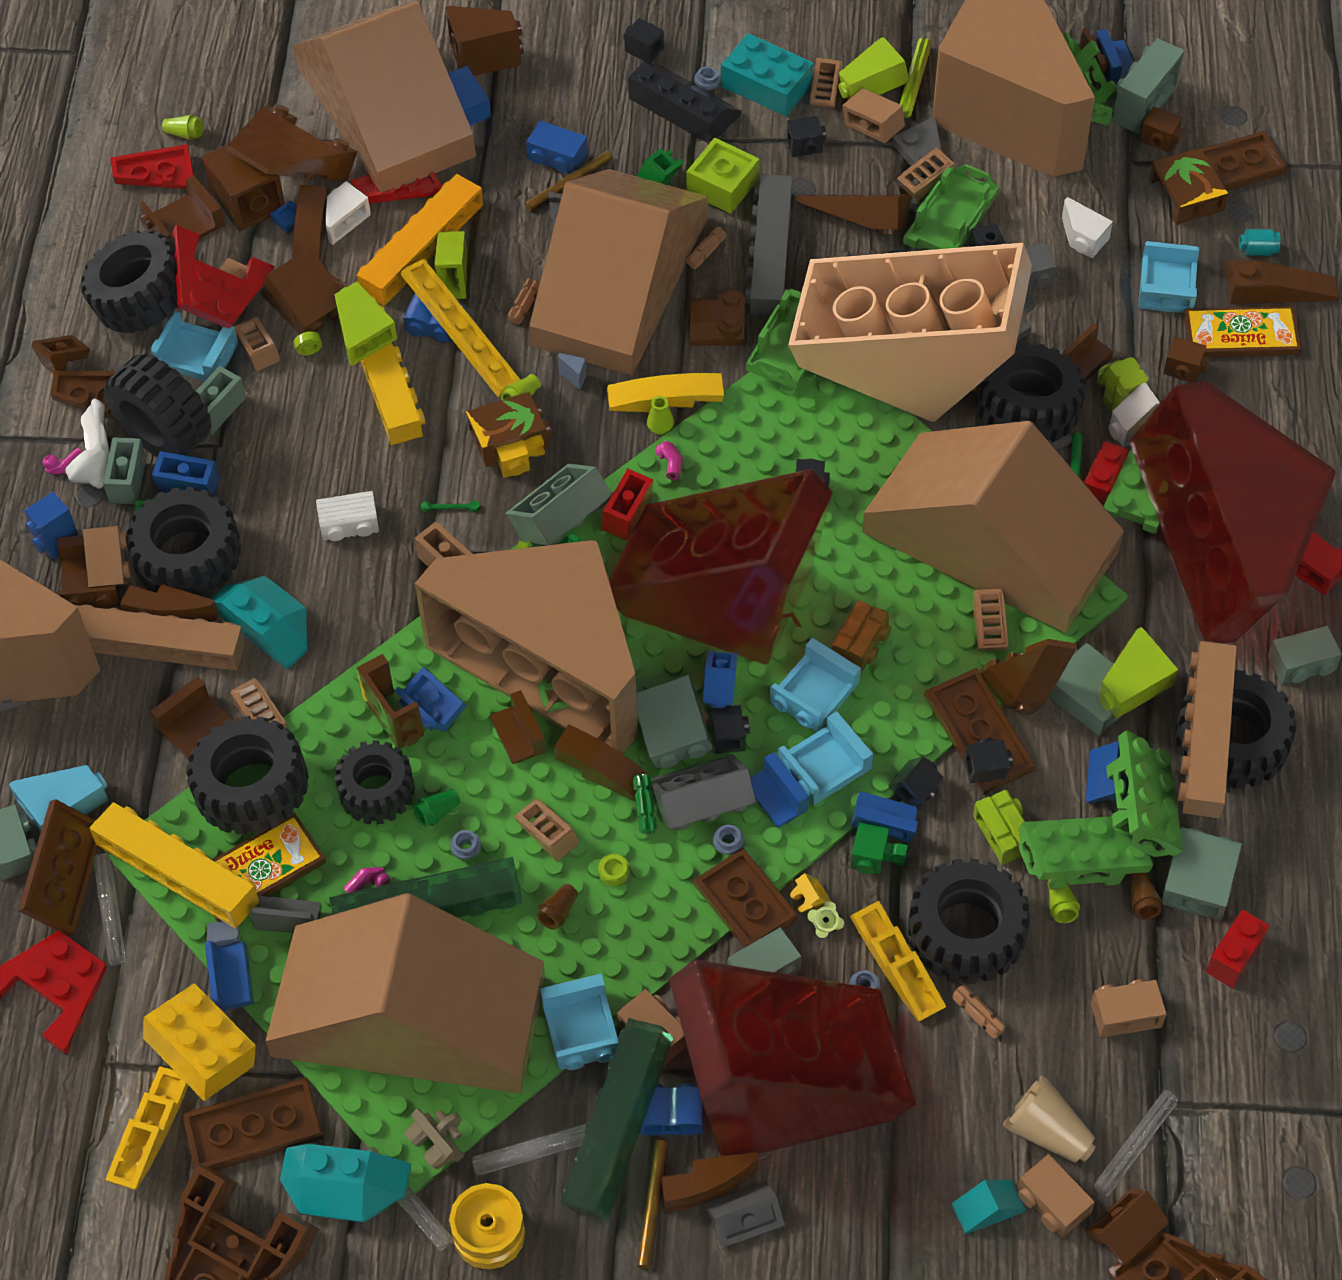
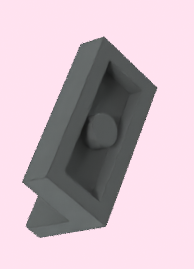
(283, 913)
(745, 1214)

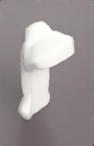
(91, 463)

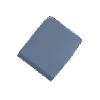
(572, 368)
(222, 933)

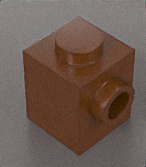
(1161, 129)
(1186, 360)

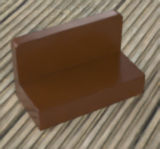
(1089, 352)
(518, 730)
(1129, 1224)

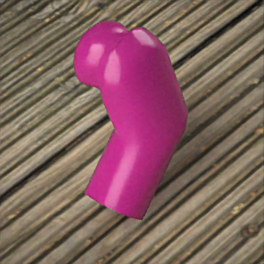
(674, 458)
(58, 466)
(367, 876)

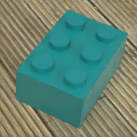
(766, 74)

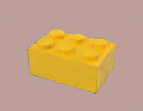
(199, 1041)

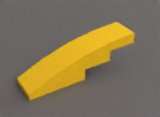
(679, 390)
(898, 962)
(148, 1130)

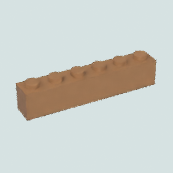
(163, 637)
(1209, 729)

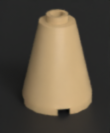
(1051, 1123)

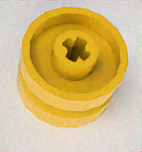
(487, 1226)

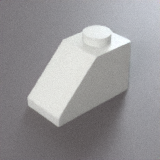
(345, 211)
(1085, 228)
(1132, 413)

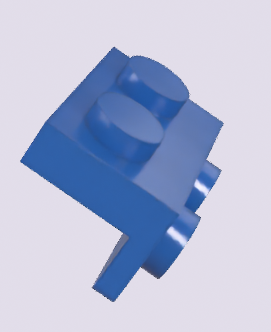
(436, 702)

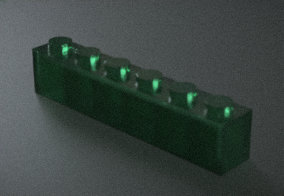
(457, 891)
(617, 1119)

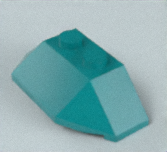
(267, 617)
(342, 1181)

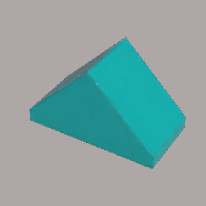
(987, 1204)

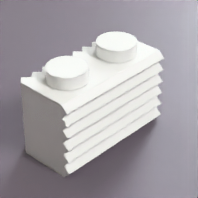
(347, 516)

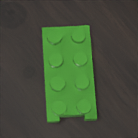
(1085, 59)
(952, 209)
(772, 354)
(1131, 498)
(1151, 798)
(1078, 847)

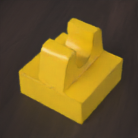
(813, 892)

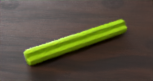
(915, 76)

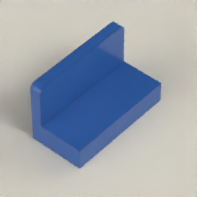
(1117, 56)
(1098, 785)
(779, 792)
(887, 814)
(229, 975)

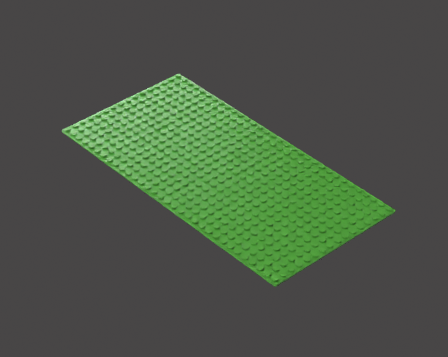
(657, 917)

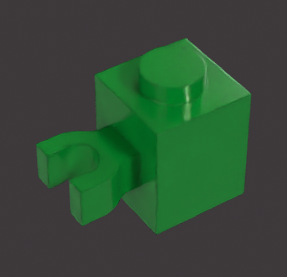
(660, 167)
(872, 849)

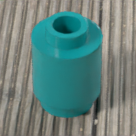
(1259, 242)

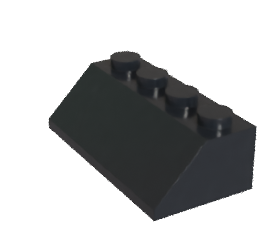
(681, 101)

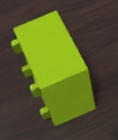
(723, 175)

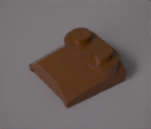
(718, 319)

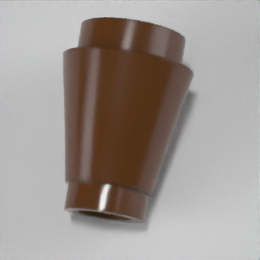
(1144, 897)
(556, 907)

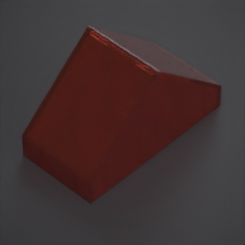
(1230, 504)
(725, 562)
(787, 1056)

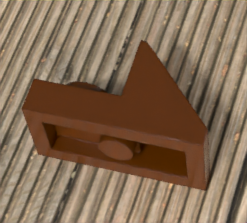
(57, 351)

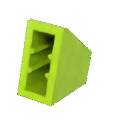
(875, 70)
(452, 261)
(363, 323)
(1136, 675)

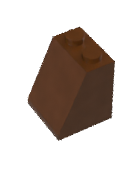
(484, 38)
(241, 188)
(302, 292)

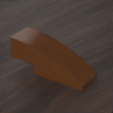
(310, 220)
(169, 602)
(597, 761)
(708, 1181)

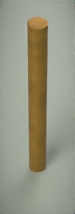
(558, 187)
(652, 1204)

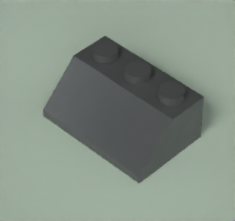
(702, 792)

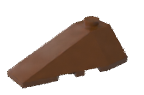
(872, 211)
(1269, 282)
(1028, 677)

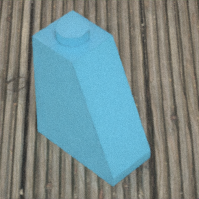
(72, 786)

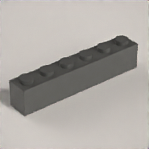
(771, 244)

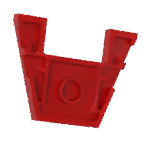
(209, 290)
(63, 976)

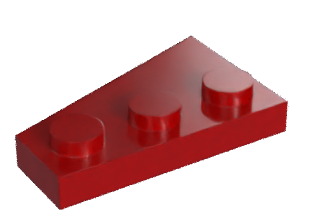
(154, 168)
(420, 188)

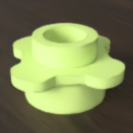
(822, 928)

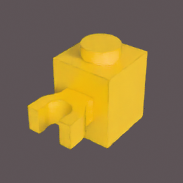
(514, 457)

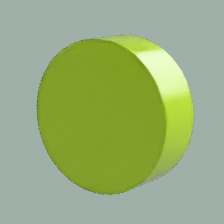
(307, 343)
(613, 870)

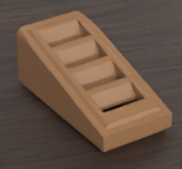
(829, 67)
(906, 178)
(258, 344)
(990, 602)
(253, 693)
(560, 841)

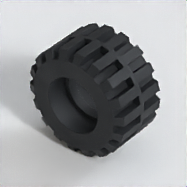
(368, 762)

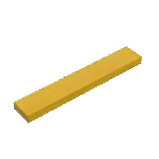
(459, 326)

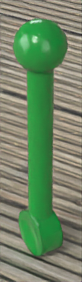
(473, 506)

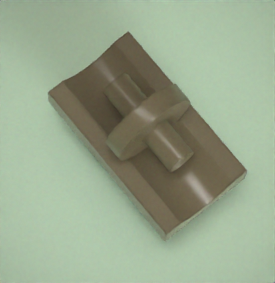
(426, 1127)

